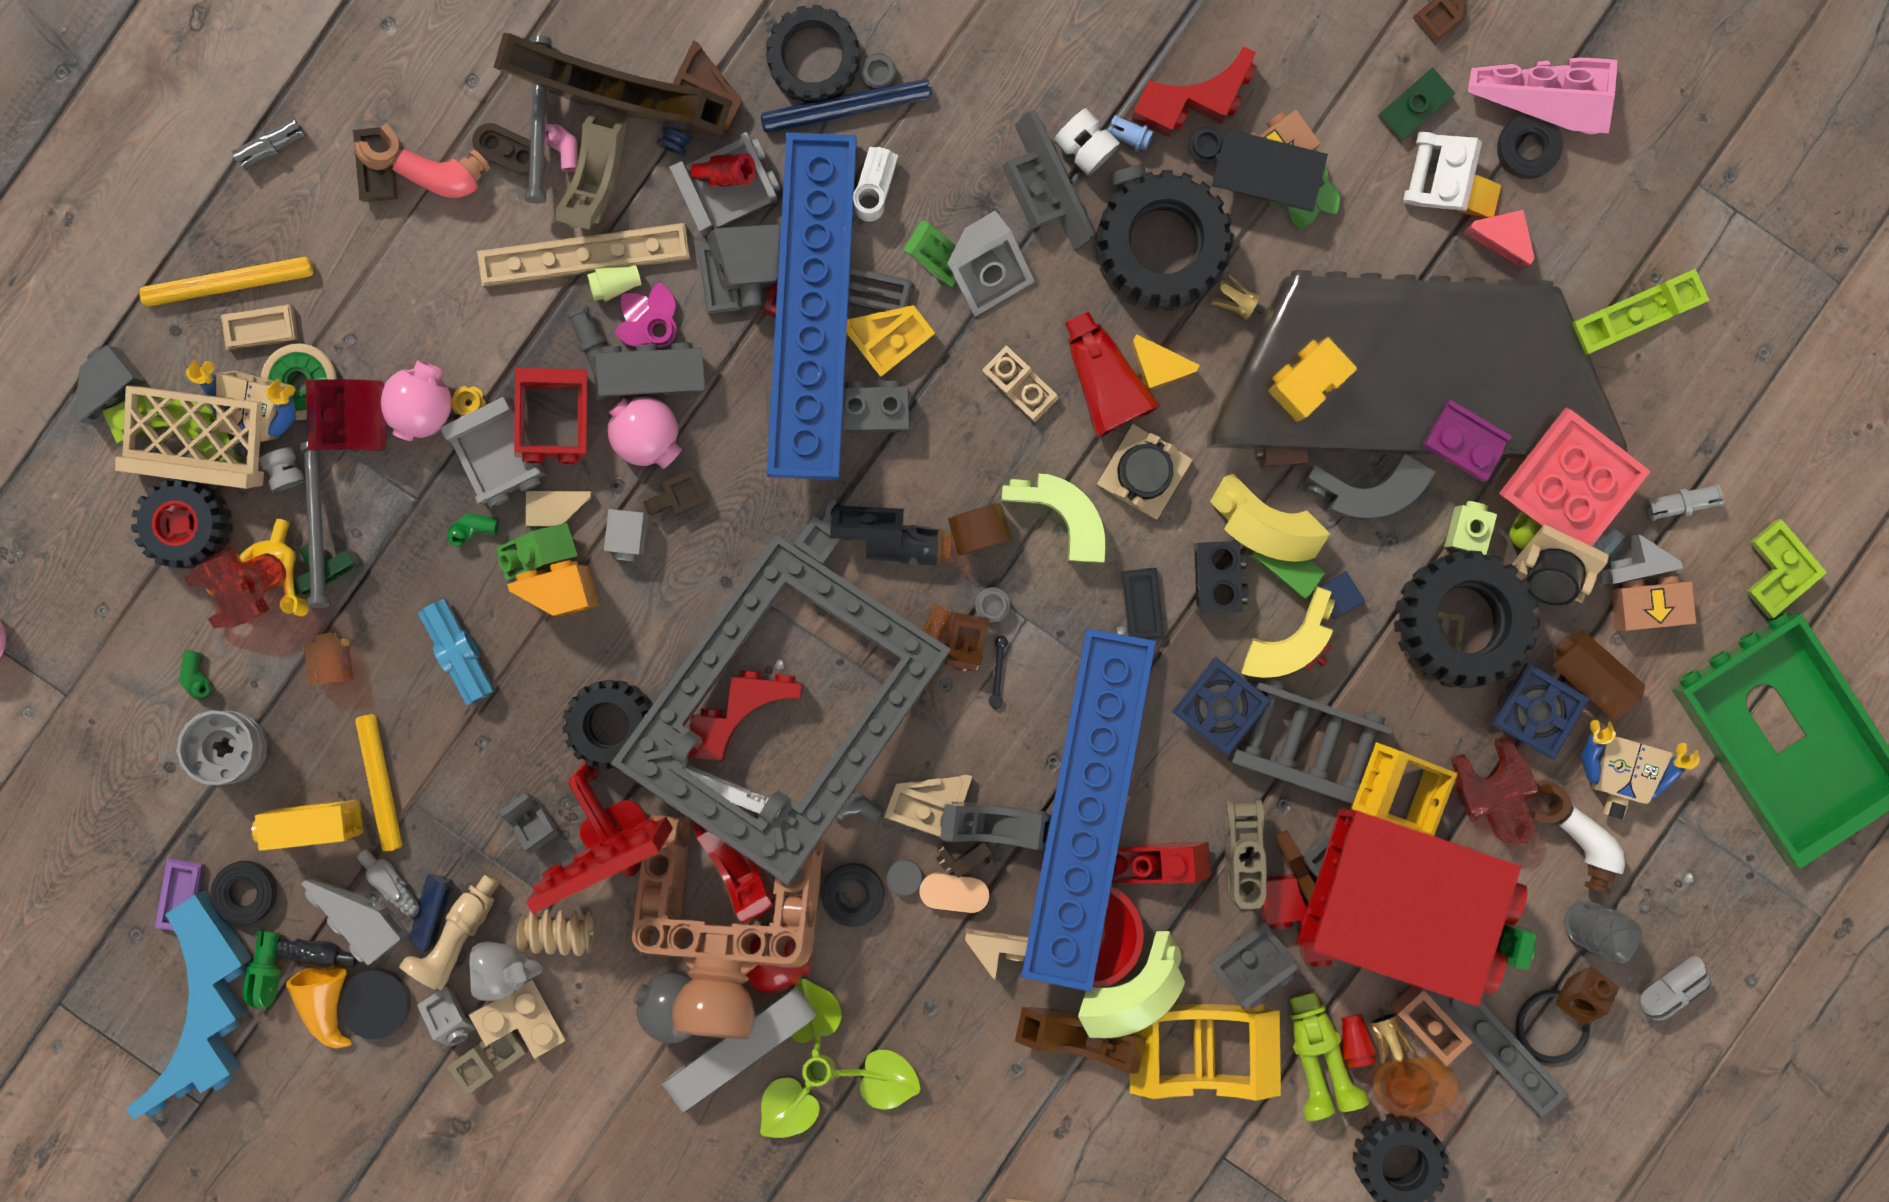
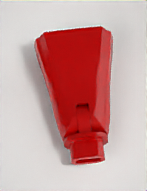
(1107, 379)

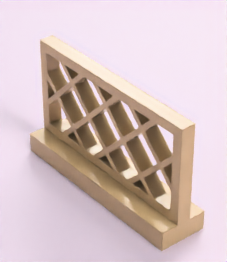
(185, 467)

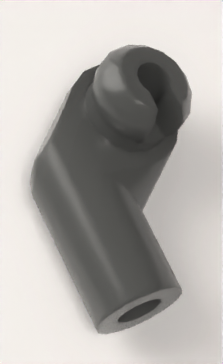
(860, 804)

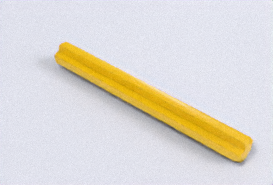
(226, 281)

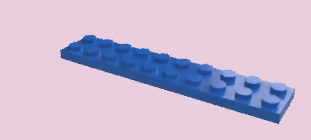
(812, 307)
(1088, 810)

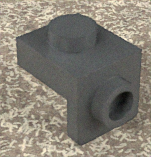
(529, 822)

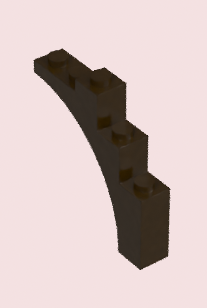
(624, 93)

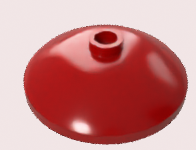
(1120, 940)

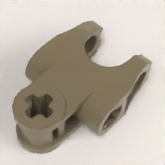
(1239, 835)

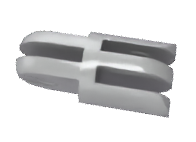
(1676, 989)

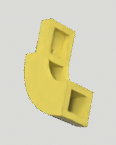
(1265, 529)
(1298, 650)

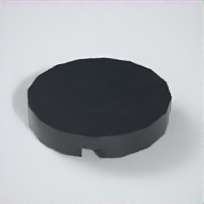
(374, 1003)

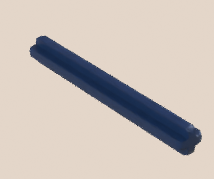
(846, 105)

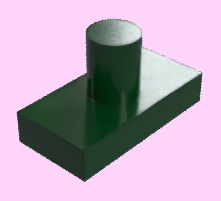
(333, 569)

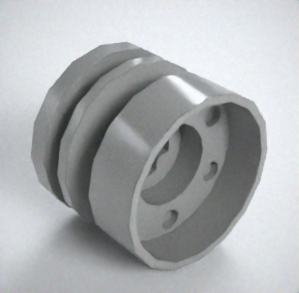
(202, 751)

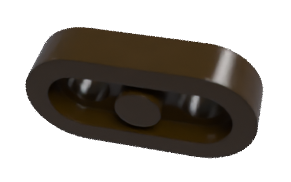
(508, 150)

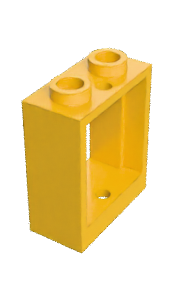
(1382, 782)
(308, 825)

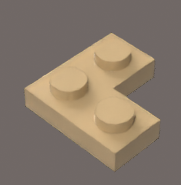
(520, 1011)

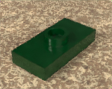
(1416, 104)

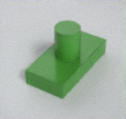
(932, 251)

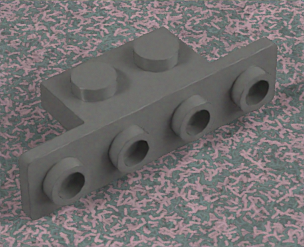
(1044, 185)

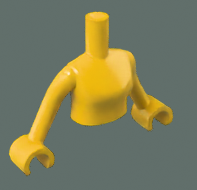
(290, 602)

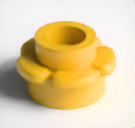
(463, 394)

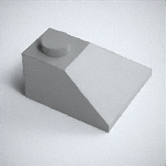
(988, 264)

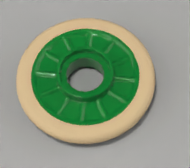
(295, 359)

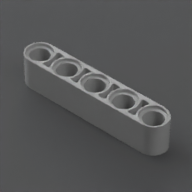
(731, 1056)

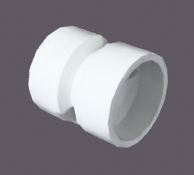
(1095, 150)

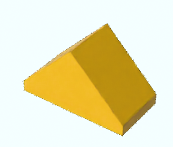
(1159, 365)

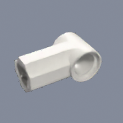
(875, 182)

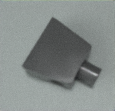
(746, 259)

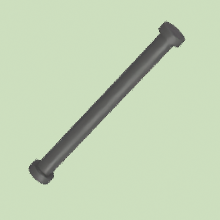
(537, 141)
(315, 534)

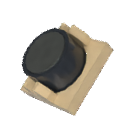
(1144, 471)
(1556, 567)

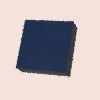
(1344, 593)

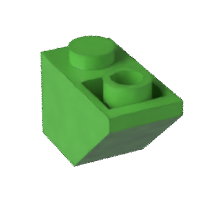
(536, 550)

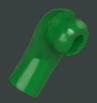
(470, 525)
(192, 678)

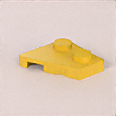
(889, 336)

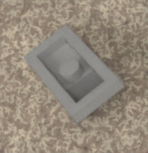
(1648, 561)

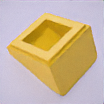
(1483, 198)

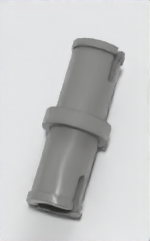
(1684, 502)

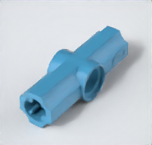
(456, 651)

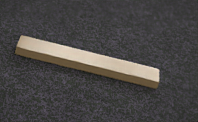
(583, 255)

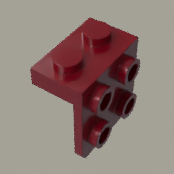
(345, 415)

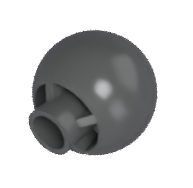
(655, 1006)

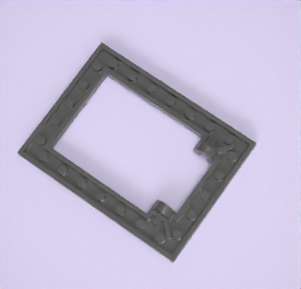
(661, 742)

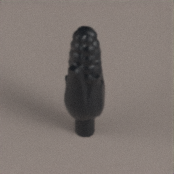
(317, 954)

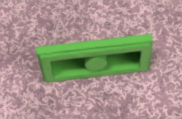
(1297, 576)

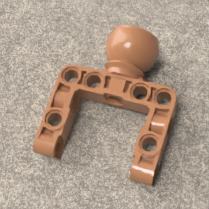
(719, 955)

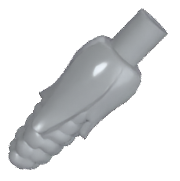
(387, 881)

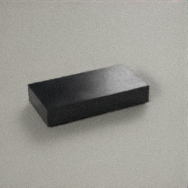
(1142, 603)

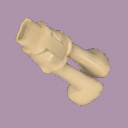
(462, 921)

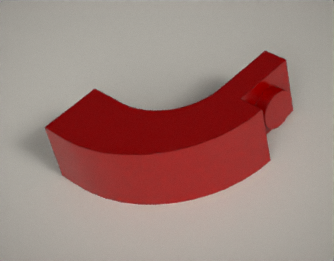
(744, 879)

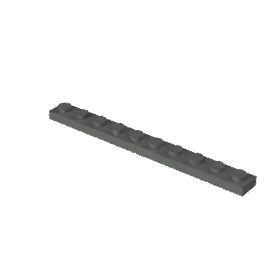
(1487, 1034)

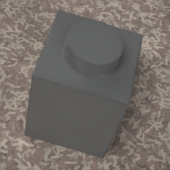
(104, 382)

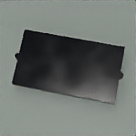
(1269, 170)

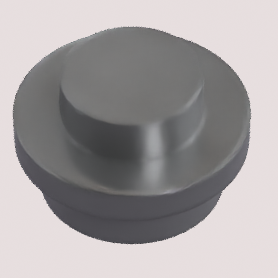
(992, 604)

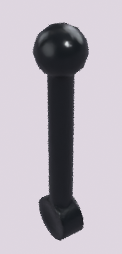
(996, 700)

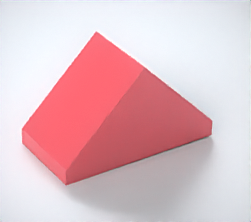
(1505, 236)

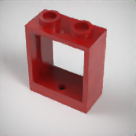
(550, 379)

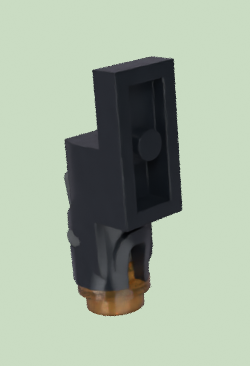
(888, 537)

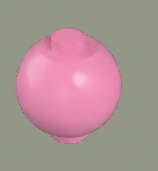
(416, 401)
(644, 431)

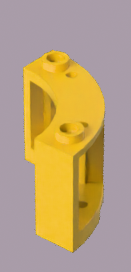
(1264, 1055)

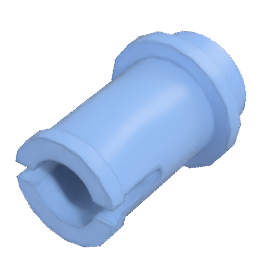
(1133, 134)

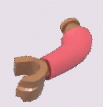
(446, 179)

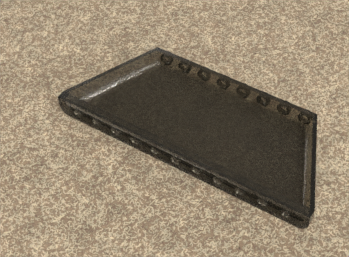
(1415, 346)

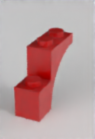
(1163, 104)
(745, 695)
(1283, 907)

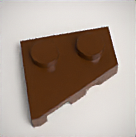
(700, 72)

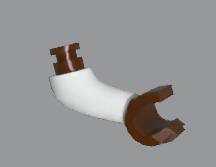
(1599, 846)

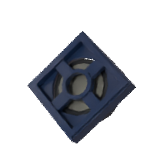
(1221, 706)
(1538, 711)

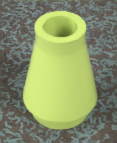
(611, 282)

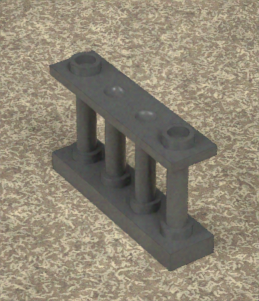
(1317, 776)

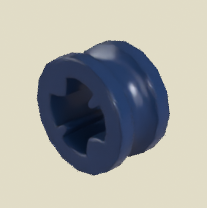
(673, 141)

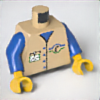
(276, 399)
(1630, 768)

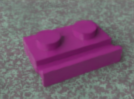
(1466, 441)

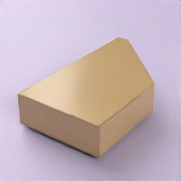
(553, 507)

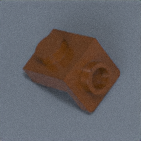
(967, 642)

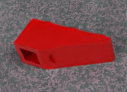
(1162, 863)

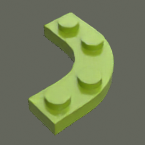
(115, 420)

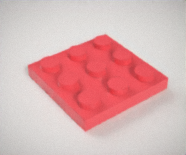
(1575, 479)

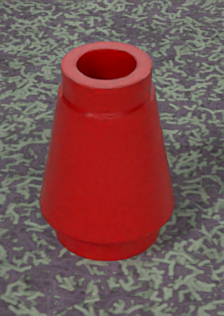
(1356, 1042)

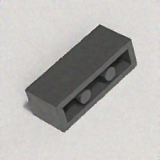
(648, 371)

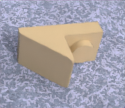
(988, 945)

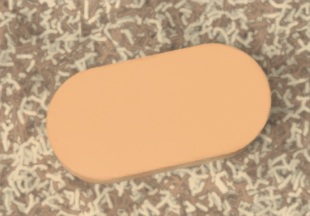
(953, 893)

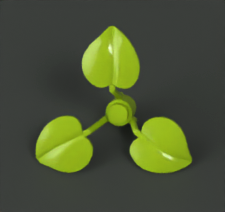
(788, 1106)

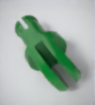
(263, 973)

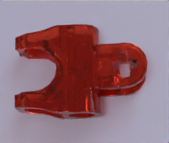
(237, 585)
(1501, 794)

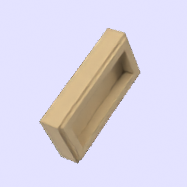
(259, 327)

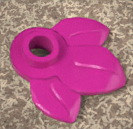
(645, 315)

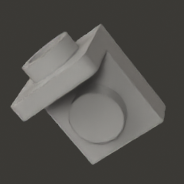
(445, 1018)

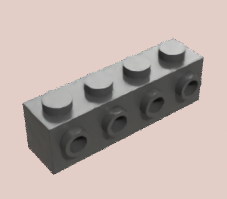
(871, 408)

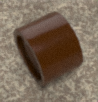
(980, 529)

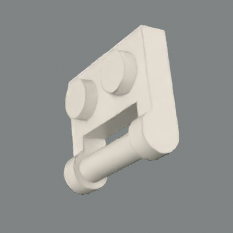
(1453, 172)

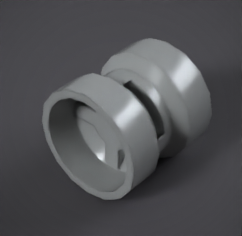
(282, 469)

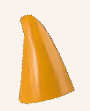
(316, 999)

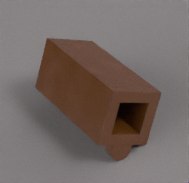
(1598, 674)

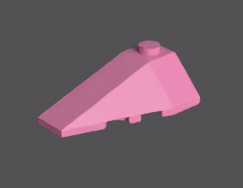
(1567, 95)

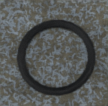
(1522, 1039)

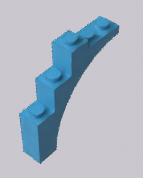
(212, 960)

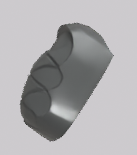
(1603, 931)

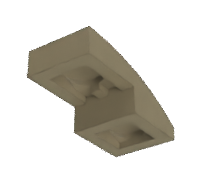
(485, 1062)

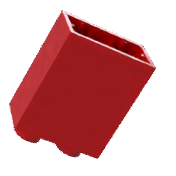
(1412, 907)

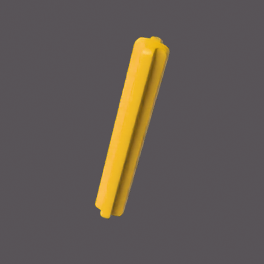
(378, 782)

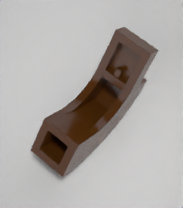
(1063, 1032)

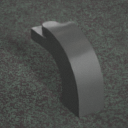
(1396, 491)
(995, 824)

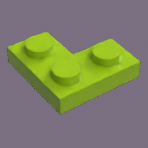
(1792, 569)

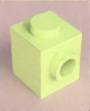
(1470, 528)

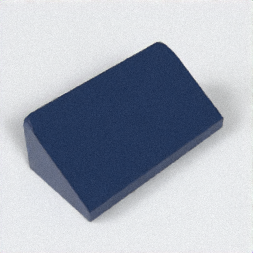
(431, 912)

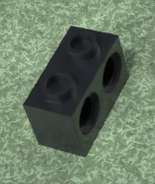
(1209, 577)

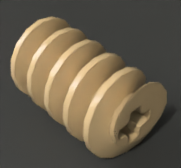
(555, 933)

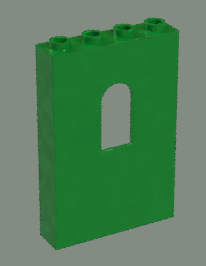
(1821, 783)

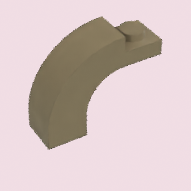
(596, 170)

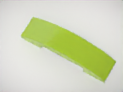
(1640, 311)

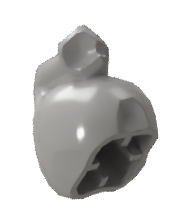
(499, 970)

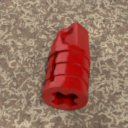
(726, 170)

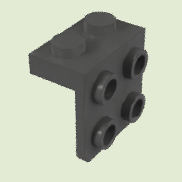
(1255, 966)

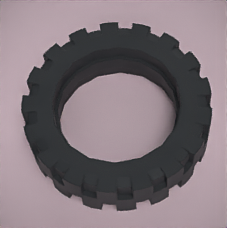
(801, 20)

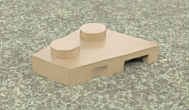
(923, 802)

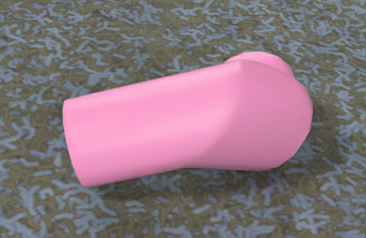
(564, 143)

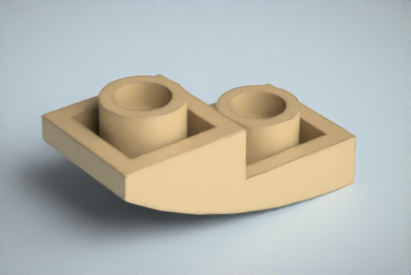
(1020, 384)

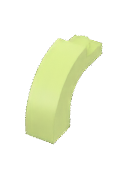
(1076, 509)
(1139, 1002)

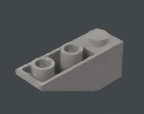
(363, 922)

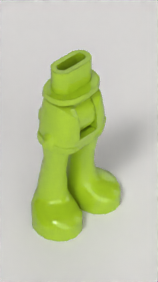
(1317, 1036)

